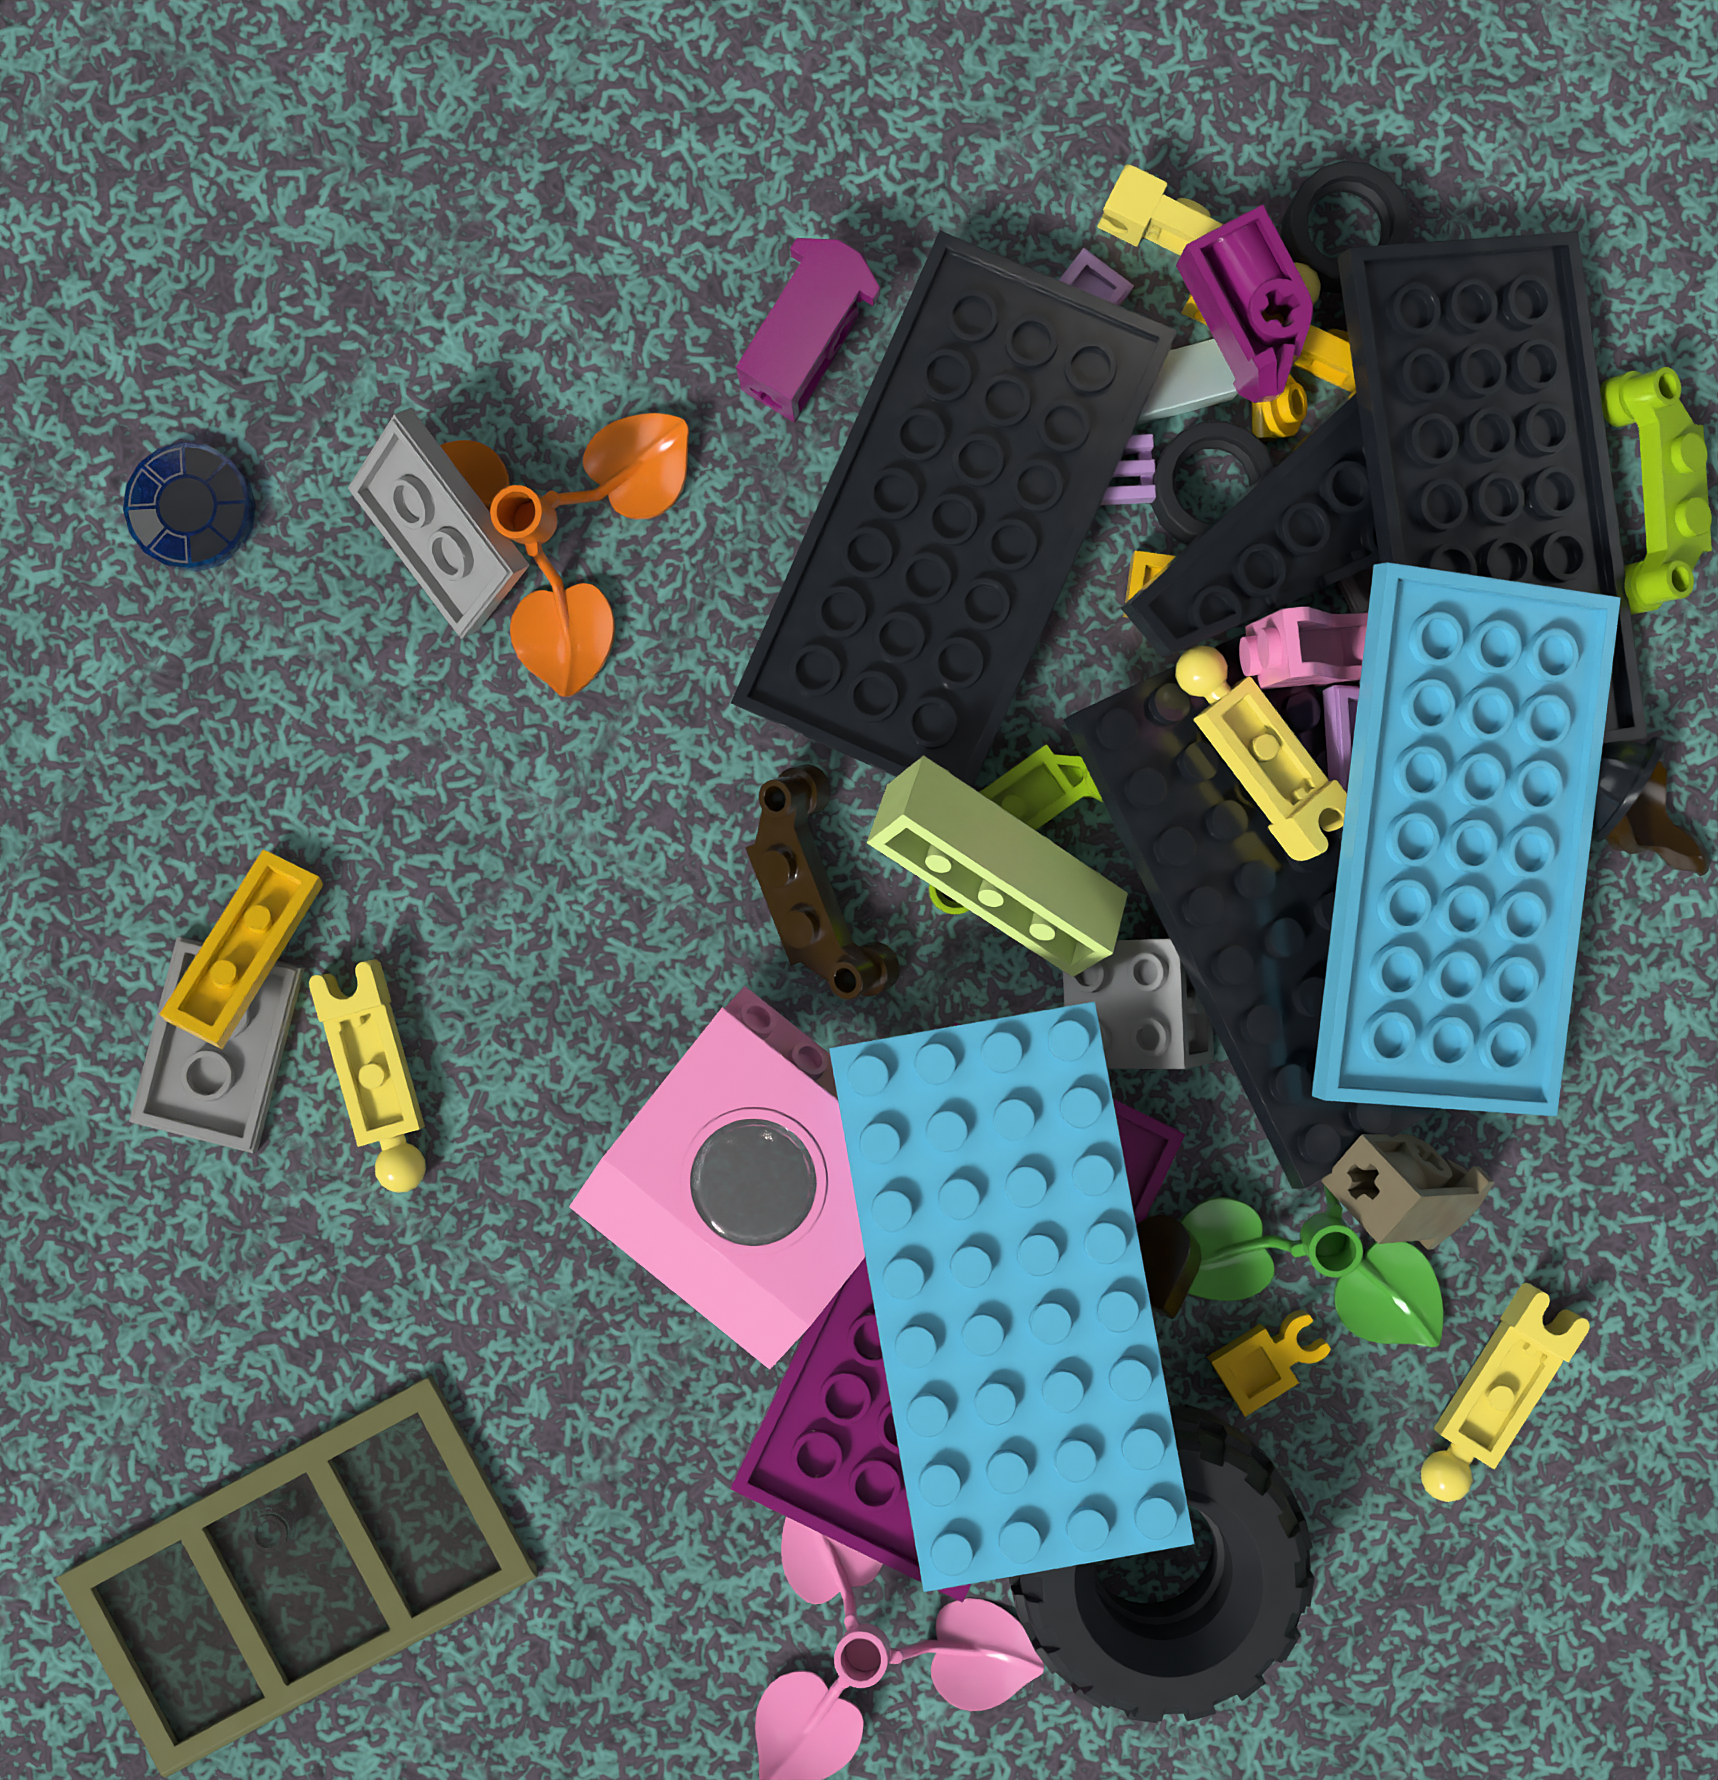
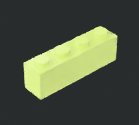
(998, 867)

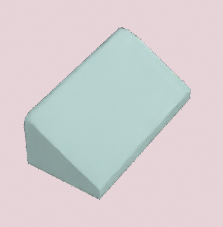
(1189, 381)

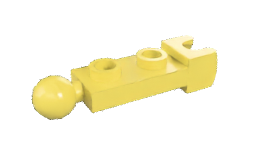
(1141, 210)
(1264, 754)
(373, 1071)
(1501, 1390)

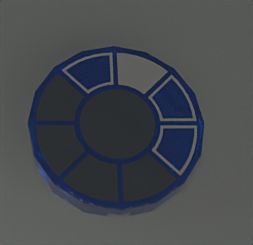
(189, 506)

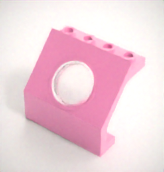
(738, 1181)

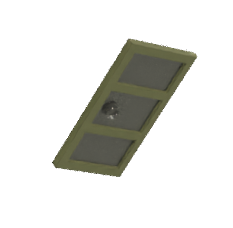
(297, 1576)

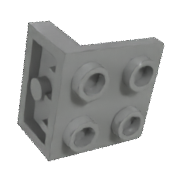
(1145, 1007)

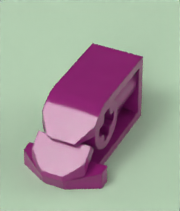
(1236, 278)
(806, 325)

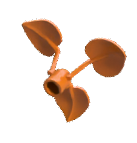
(643, 472)

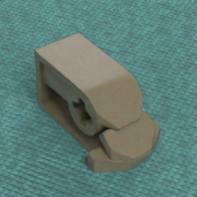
(1406, 1189)

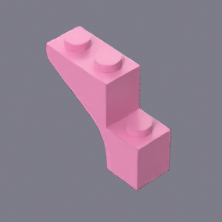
(1304, 648)

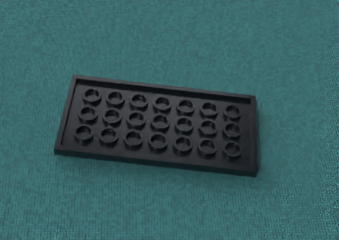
(1489, 421)
(953, 514)
(1234, 901)

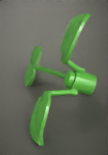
(1379, 1297)

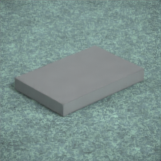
(436, 524)
(212, 1090)

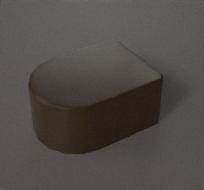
(1169, 1261)

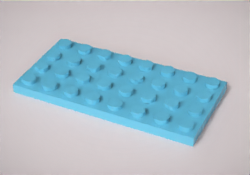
(1465, 842)
(1010, 1297)

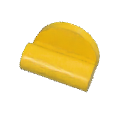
(1282, 416)

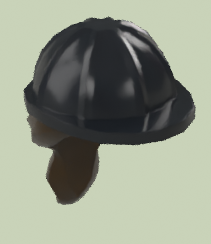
(1633, 807)

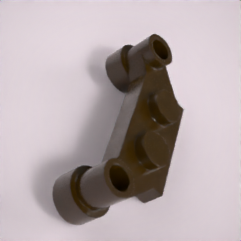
(802, 894)

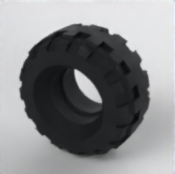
(1217, 1632)

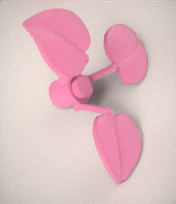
(812, 1731)

